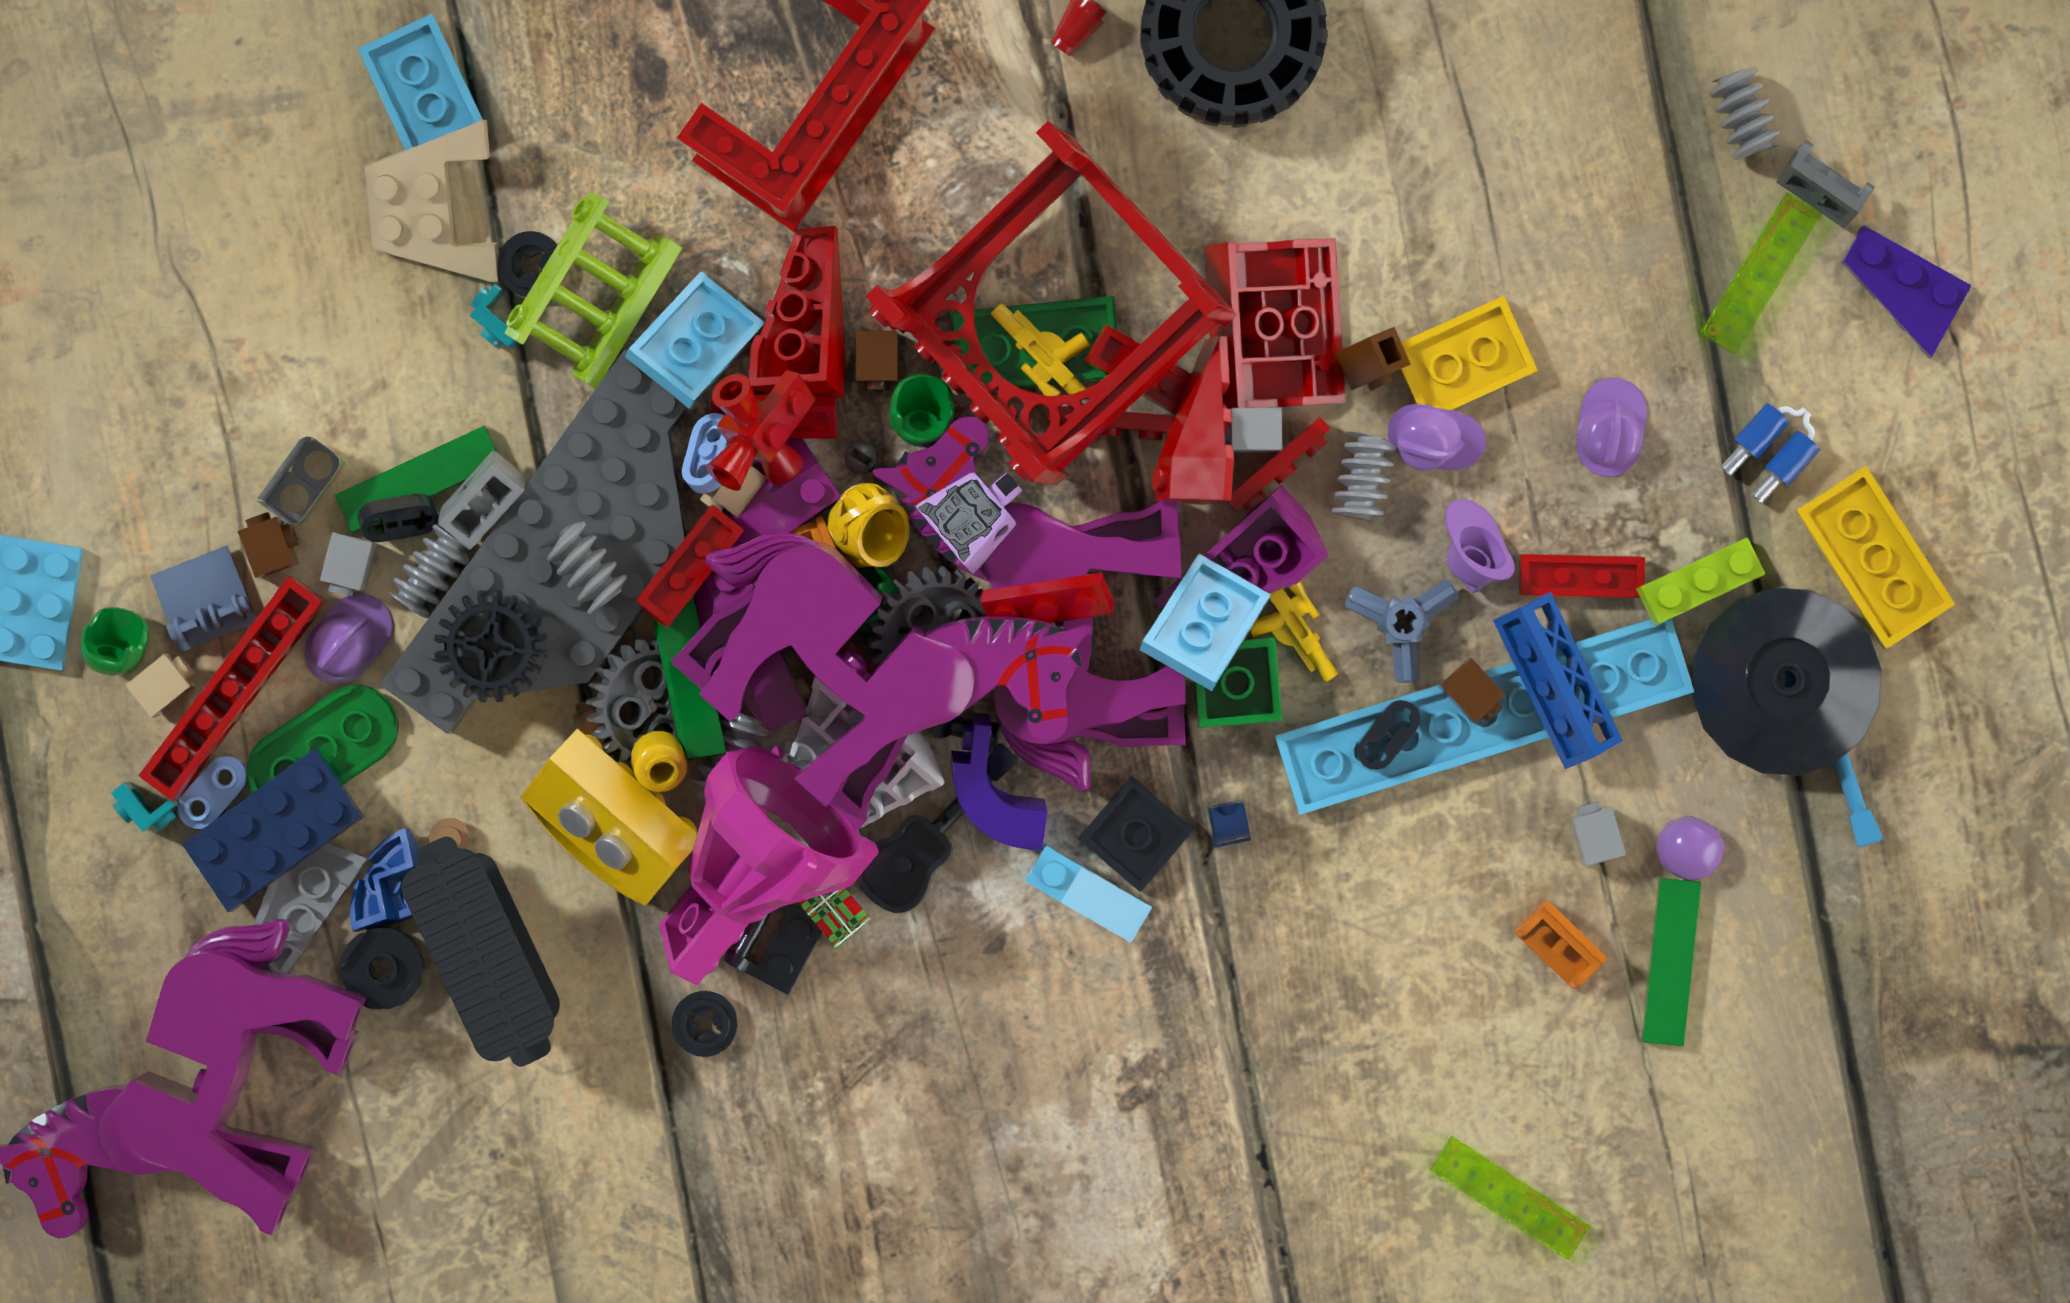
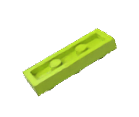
(1700, 581)

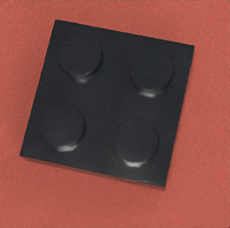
(1135, 834)

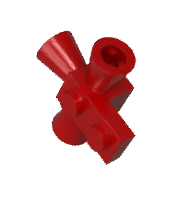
(759, 429)

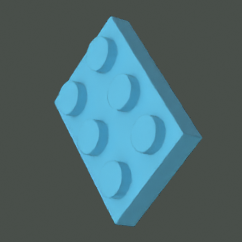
(419, 82)
(694, 339)
(37, 600)
(1205, 622)

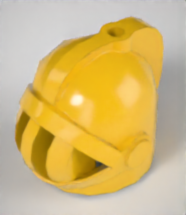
(869, 526)

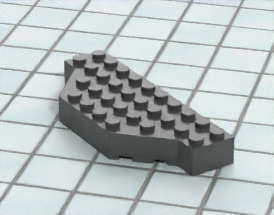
(605, 470)

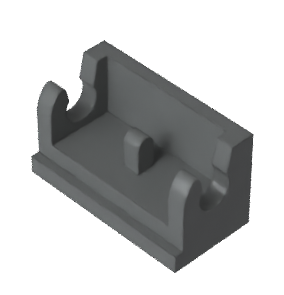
(1823, 187)

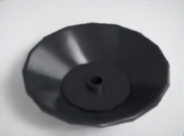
(1776, 725)

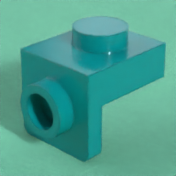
(493, 326)
(134, 807)

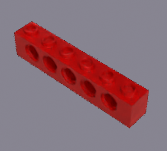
(233, 688)

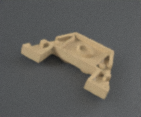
(413, 204)

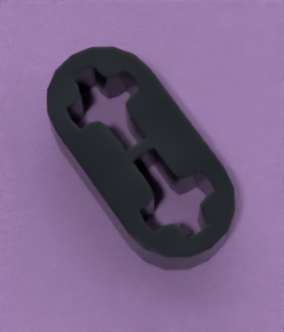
(397, 517)
(1395, 742)

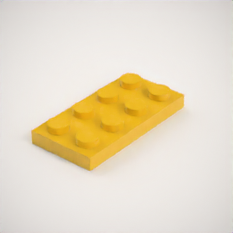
(1874, 557)

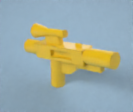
(1045, 349)
(1293, 631)

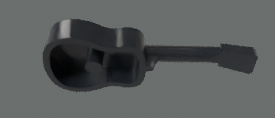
(912, 855)

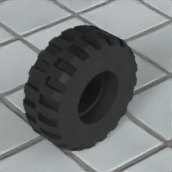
(1226, 95)

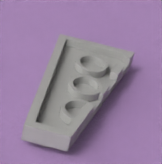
(307, 898)

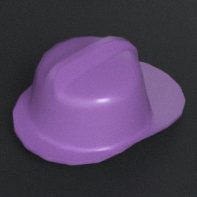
(1611, 427)
(1436, 438)
(1476, 548)
(348, 639)

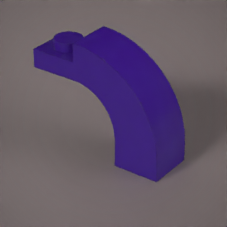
(1002, 816)

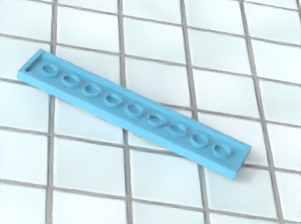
(1629, 666)

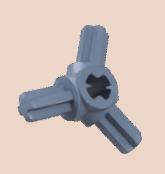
(1383, 612)

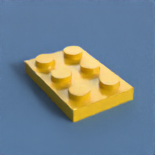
(1467, 357)

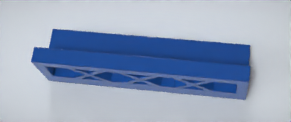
(1553, 684)

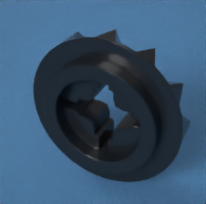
(511, 264)
(685, 1027)

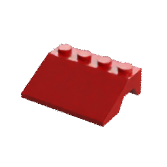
(1284, 321)

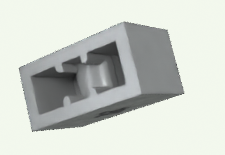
(1255, 430)
(481, 499)

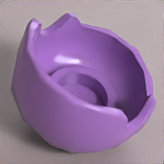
(1690, 848)

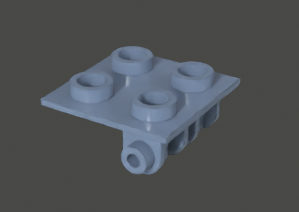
(203, 599)

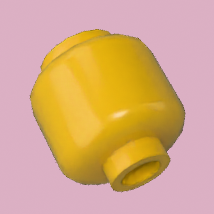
(659, 761)

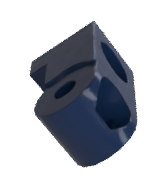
(1228, 823)

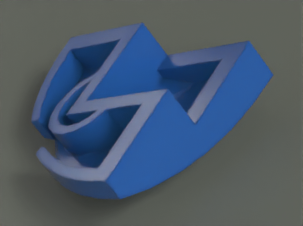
(379, 897)

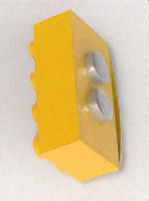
(609, 819)

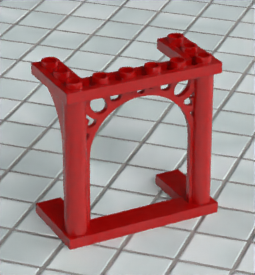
(830, 123)
(919, 302)

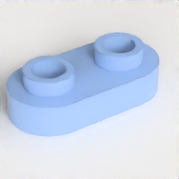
(701, 452)
(212, 792)

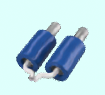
(1759, 436)

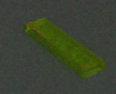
(1760, 273)
(1509, 1197)

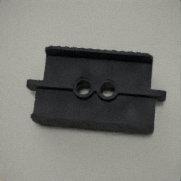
(482, 952)

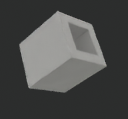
(347, 564)
(1596, 834)

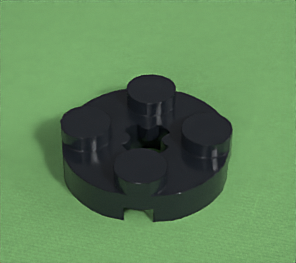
(377, 944)

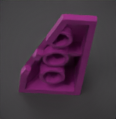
(790, 504)
(1268, 547)
(771, 689)

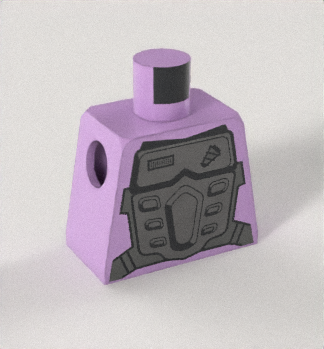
(972, 516)

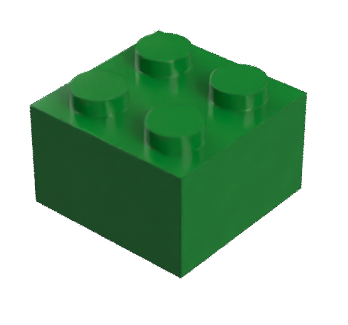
(1246, 689)

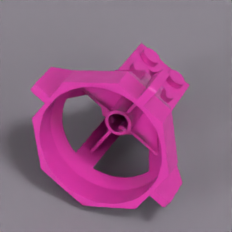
(750, 865)

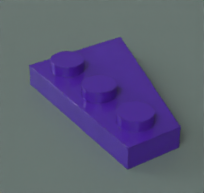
(1908, 286)

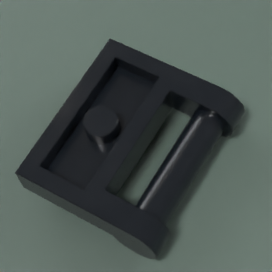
(785, 953)

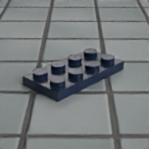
(273, 830)

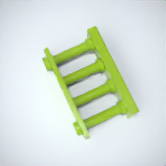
(633, 290)

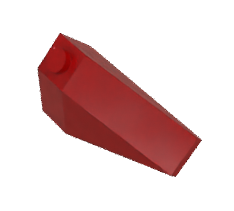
(804, 318)
(1194, 458)

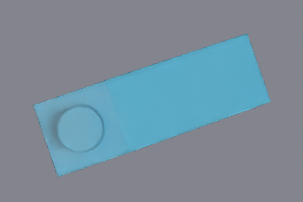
(1087, 893)

